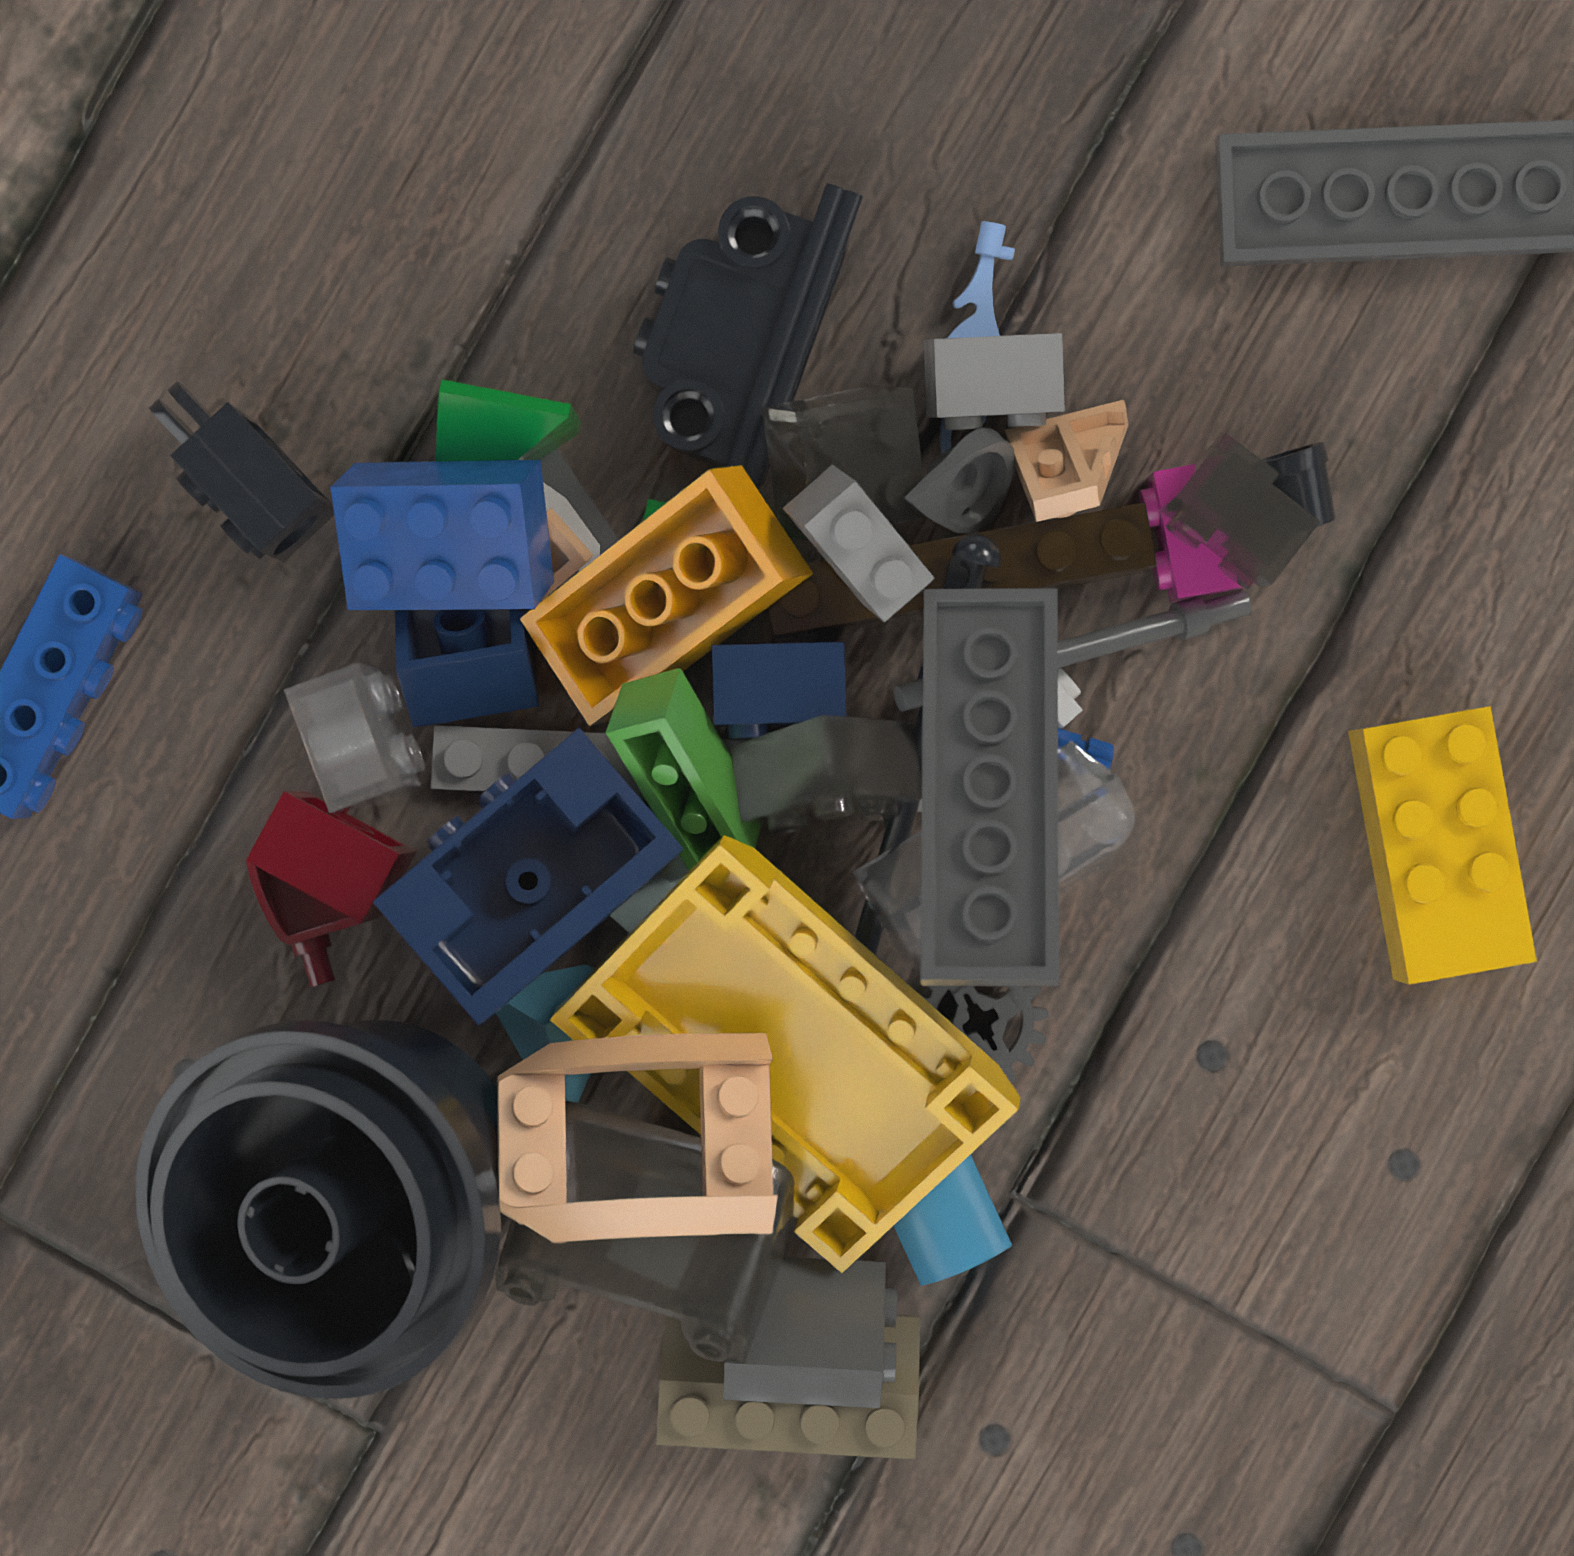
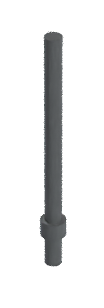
(1184, 619)

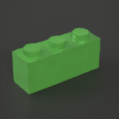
(679, 763)

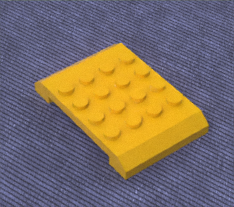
(865, 1074)

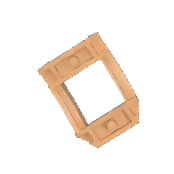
(733, 1139)

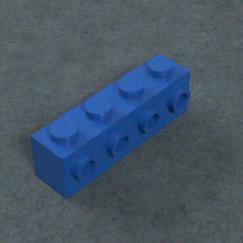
(54, 673)

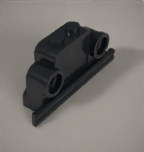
(741, 325)

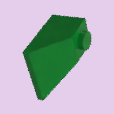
(499, 424)

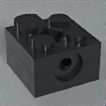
(244, 475)

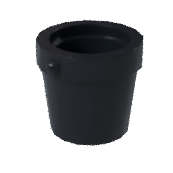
(1305, 479)

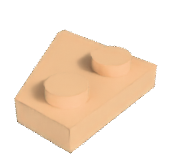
(1068, 459)

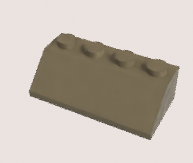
(697, 1415)

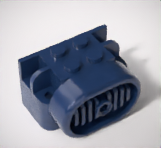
(564, 825)

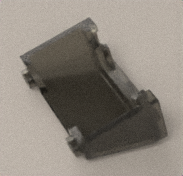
(707, 1282)

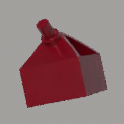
(320, 875)

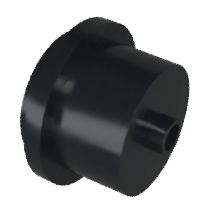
(325, 1202)

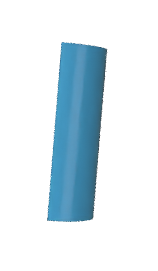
(952, 1227)

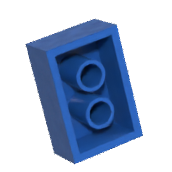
(443, 535)

